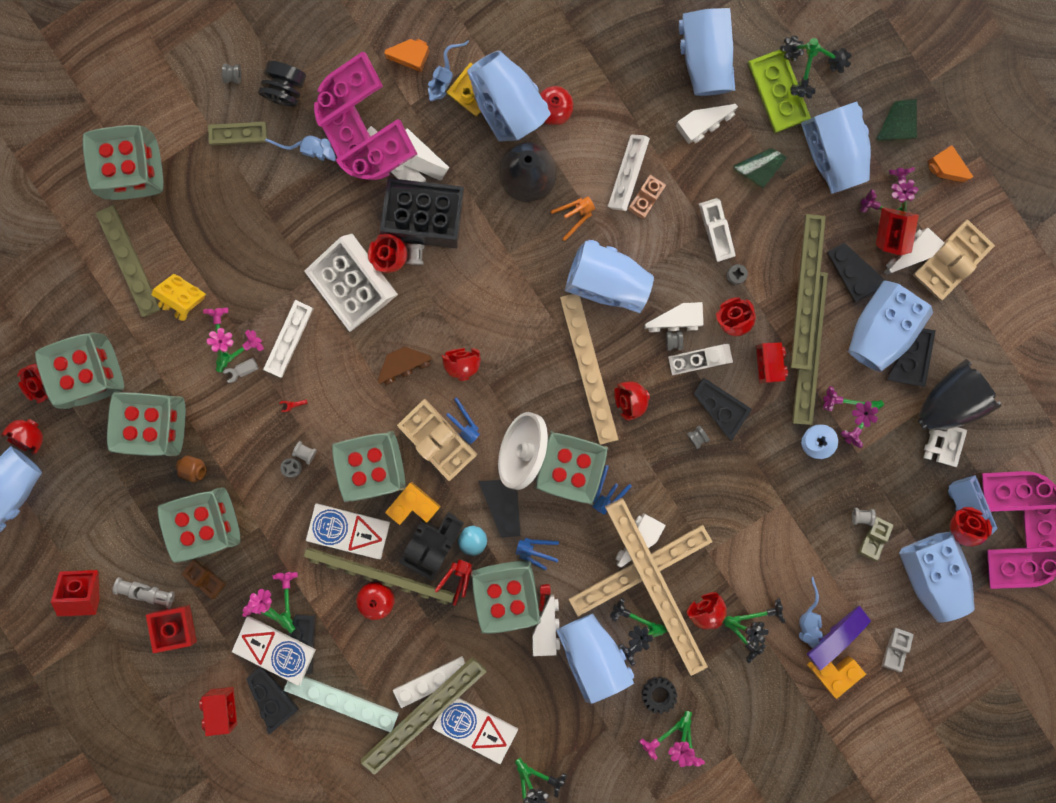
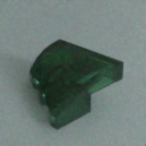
(900, 122)
(761, 166)

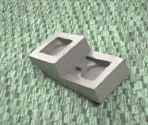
(896, 650)

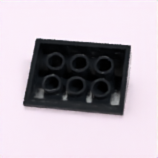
(422, 212)

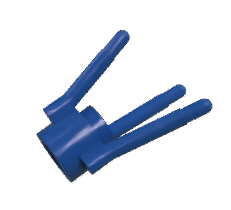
(468, 433)
(601, 502)
(525, 549)

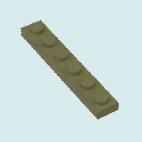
(128, 261)

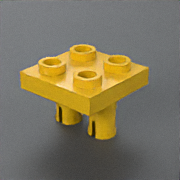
(463, 93)
(178, 295)

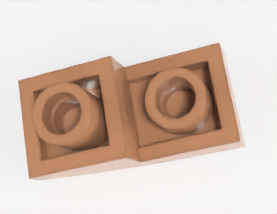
(646, 197)

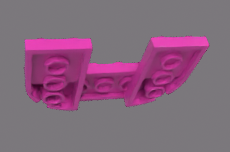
(336, 113)
(1037, 499)

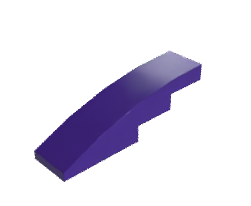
(839, 638)

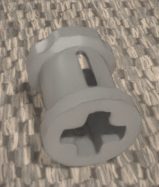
(415, 254)
(304, 452)
(863, 516)

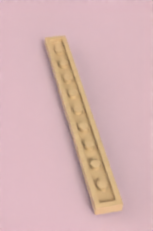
(656, 586)

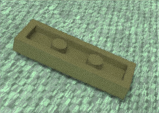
(237, 133)

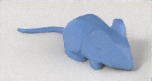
(442, 77)
(312, 147)
(810, 623)

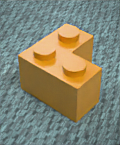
(412, 500)
(840, 677)

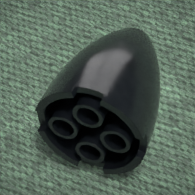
(528, 172)
(958, 399)

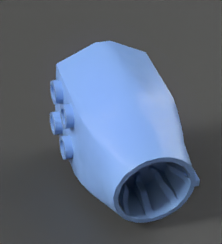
(708, 50)
(507, 97)
(840, 146)
(609, 277)
(888, 326)
(17, 480)
(940, 576)
(594, 659)

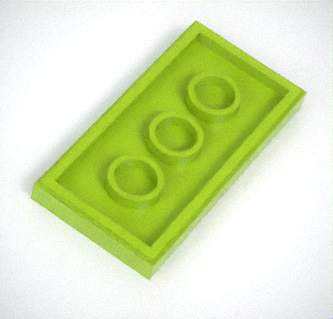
(773, 80)

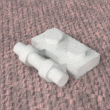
(950, 446)

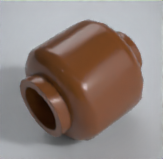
(190, 469)

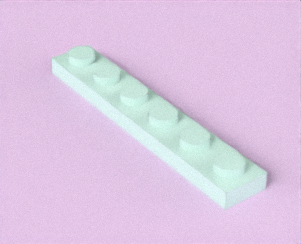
(344, 703)

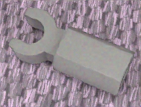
(242, 369)

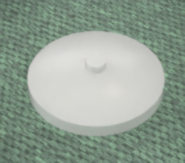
(522, 451)

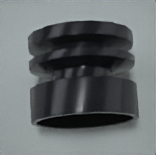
(283, 80)

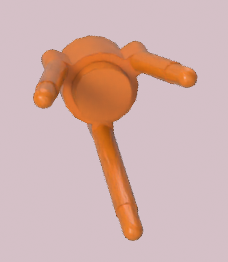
(583, 207)

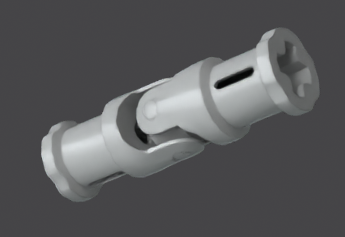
(150, 595)

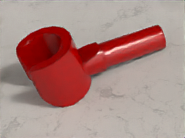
(290, 405)
(544, 590)

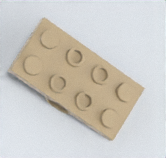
(954, 260)
(437, 440)

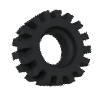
(659, 706)

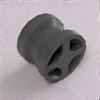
(231, 73)
(734, 276)
(674, 340)
(698, 437)
(288, 469)

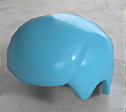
(472, 541)

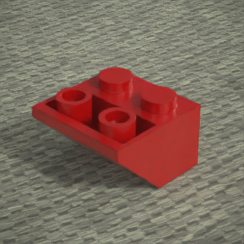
(896, 231)

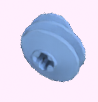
(810, 444)

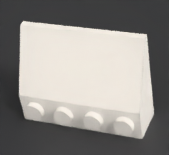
(350, 282)

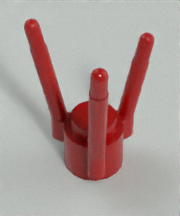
(463, 570)

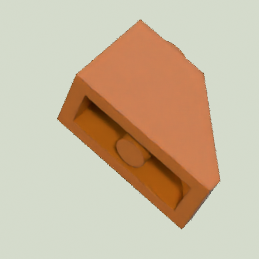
(409, 53)
(949, 166)

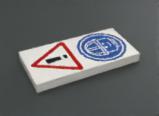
(348, 531)
(273, 650)
(476, 729)

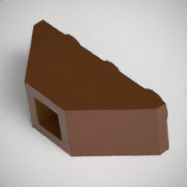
(402, 363)

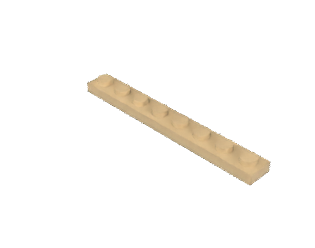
(589, 368)
(629, 575)

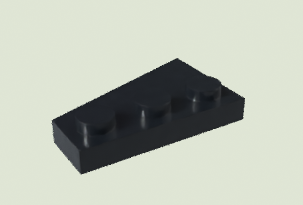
(854, 272)
(914, 364)
(722, 407)
(503, 506)
(305, 633)
(272, 700)

